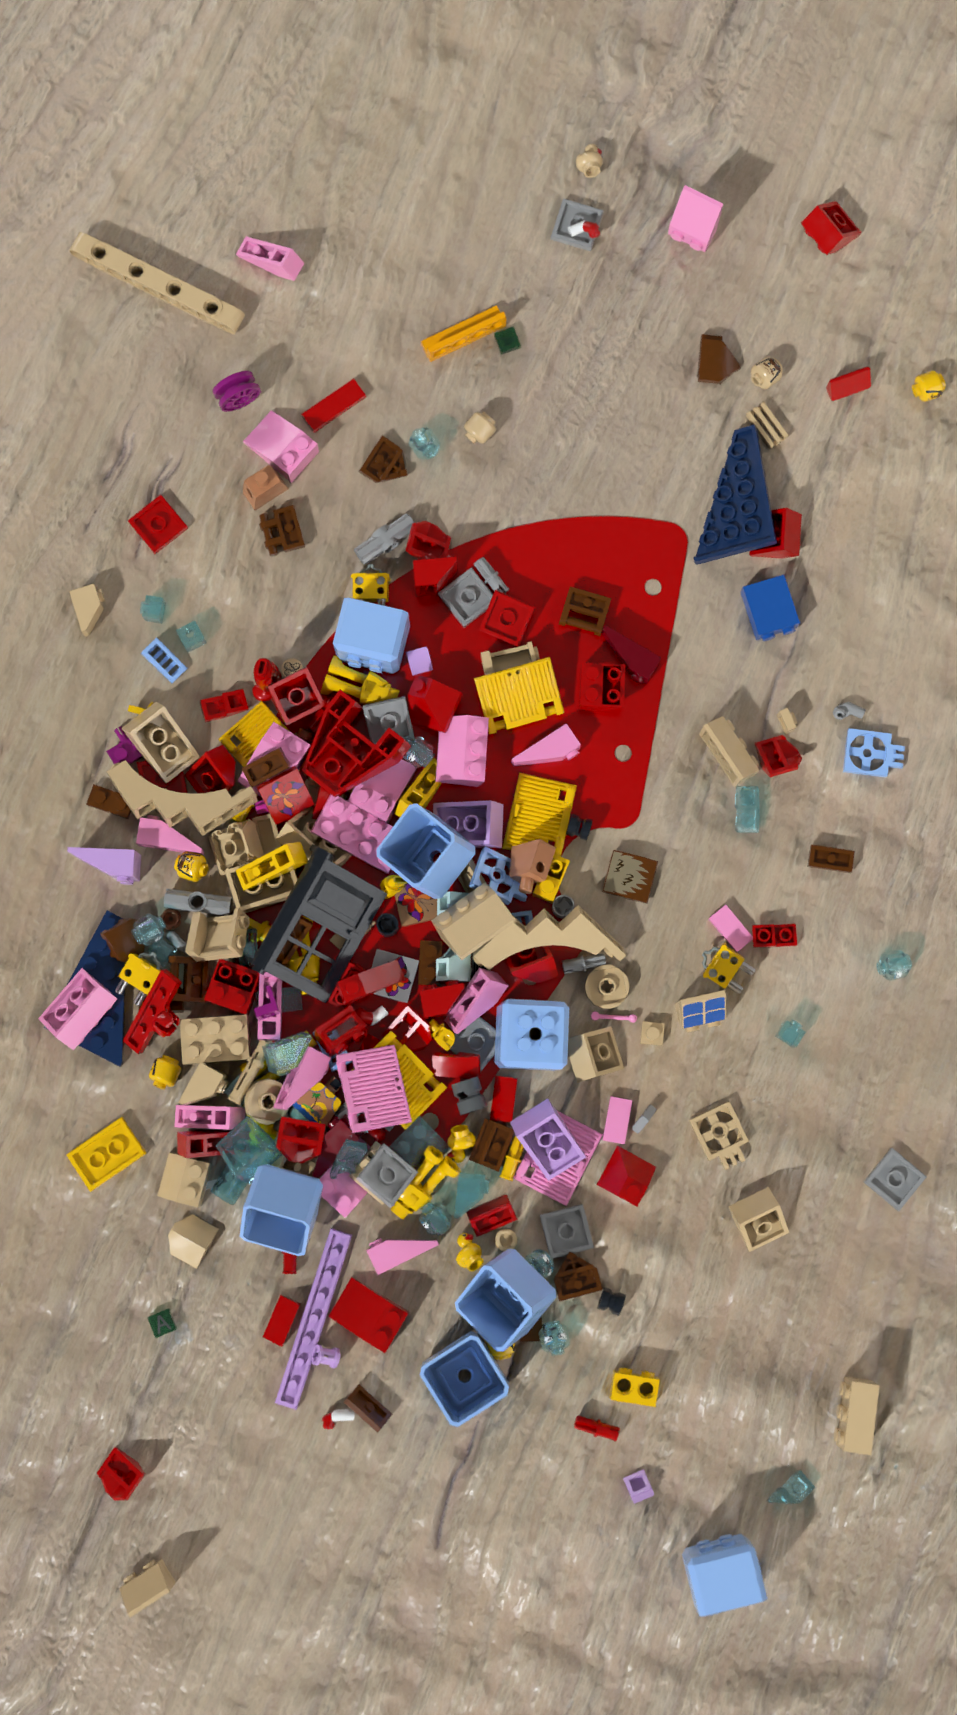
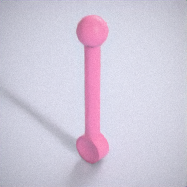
(632, 1018)

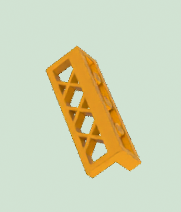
(464, 333)

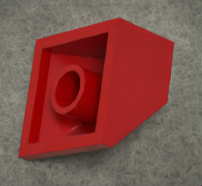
(432, 703)
(213, 771)
(533, 964)
(626, 1176)

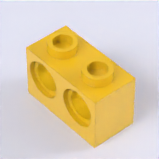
(633, 1393)

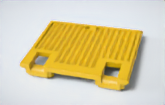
(519, 694)
(250, 732)
(539, 812)
(414, 1077)

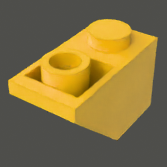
(548, 889)

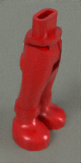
(264, 674)

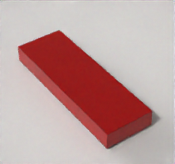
(333, 405)

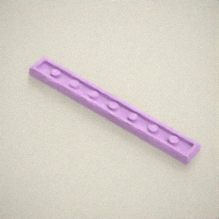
(313, 1318)

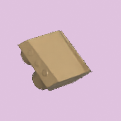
(236, 845)

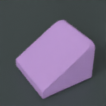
(419, 661)
(638, 1486)

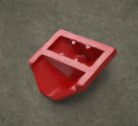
(427, 540)
(777, 756)
(411, 1029)
(300, 1139)
(120, 1475)

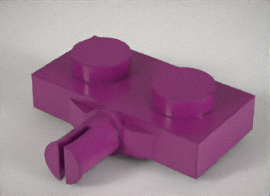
(123, 750)

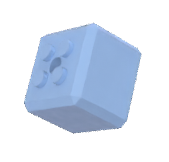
(371, 635)
(413, 844)
(512, 1041)
(281, 1209)
(505, 1299)
(461, 1399)
(723, 1574)

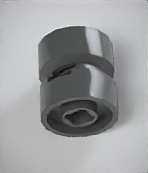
(469, 1095)

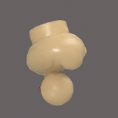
(590, 161)

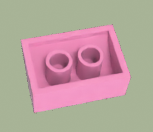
(463, 751)
(77, 1009)

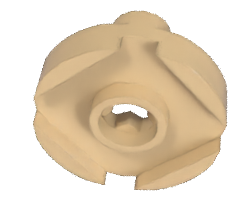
(613, 976)
(255, 1096)

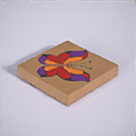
(415, 906)

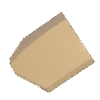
(191, 1239)

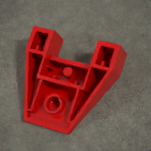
(342, 755)

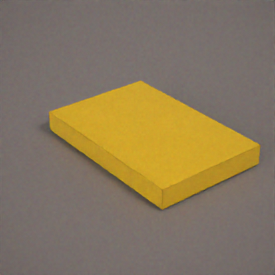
(106, 1154)

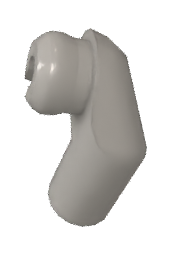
(846, 709)
(176, 941)

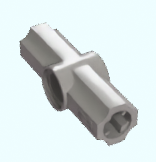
(384, 539)
(184, 901)

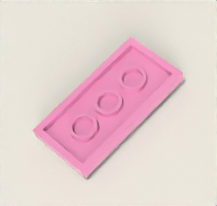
(352, 830)

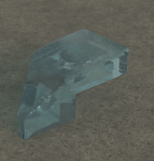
(348, 1156)

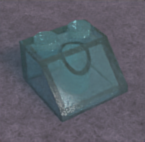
(415, 1140)
(247, 1149)

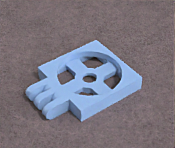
(888, 755)
(487, 853)

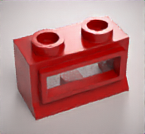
(340, 1031)

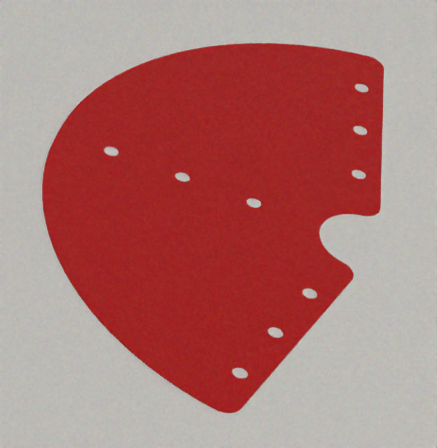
(538, 566)

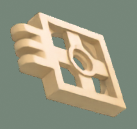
(728, 1151)

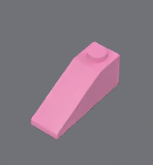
(271, 257)
(552, 748)
(158, 835)
(477, 998)
(270, 1028)
(302, 1078)
(208, 1117)
(394, 1252)

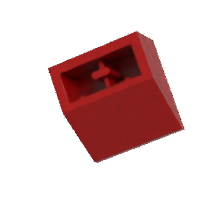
(433, 574)
(601, 687)
(233, 987)
(440, 1001)

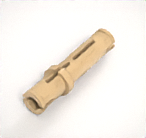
(253, 1066)

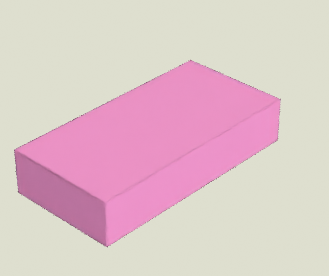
(731, 928)
(617, 1120)

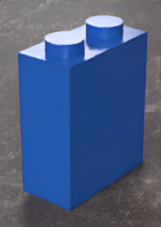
(770, 608)

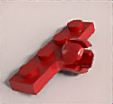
(154, 1013)

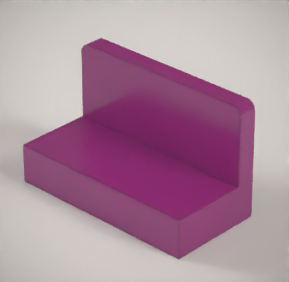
(269, 1009)

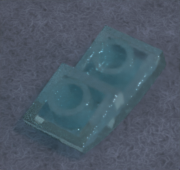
(747, 809)

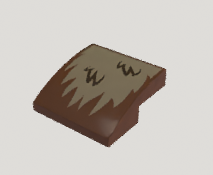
(630, 876)

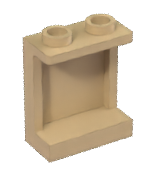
(508, 658)
(217, 936)

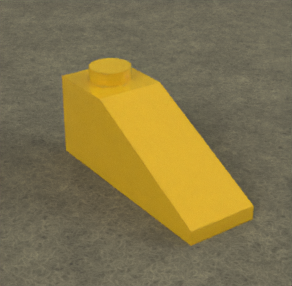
(421, 789)
(272, 865)

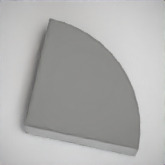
(644, 1119)

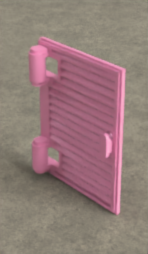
(374, 1088)
(563, 1185)

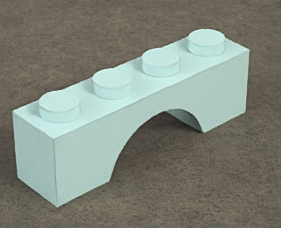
(450, 966)

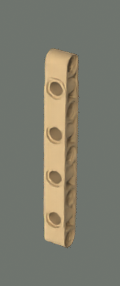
(156, 283)

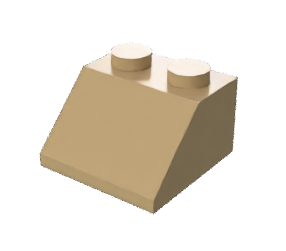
(594, 1054)
(204, 1084)
(184, 1180)
(759, 1219)
(146, 1586)

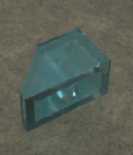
(286, 1053)
(469, 1192)

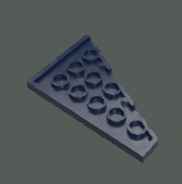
(741, 504)
(107, 1035)

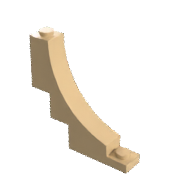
(203, 809)
(574, 930)

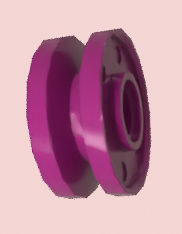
(236, 391)

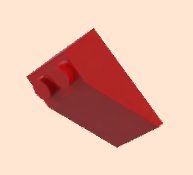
(368, 1314)

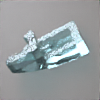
(793, 1491)

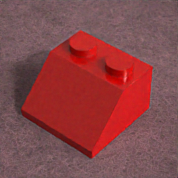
(830, 227)
(788, 534)
(295, 696)

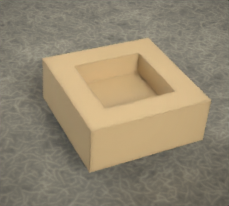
(787, 720)
(652, 1033)

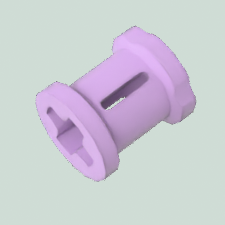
(318, 1356)

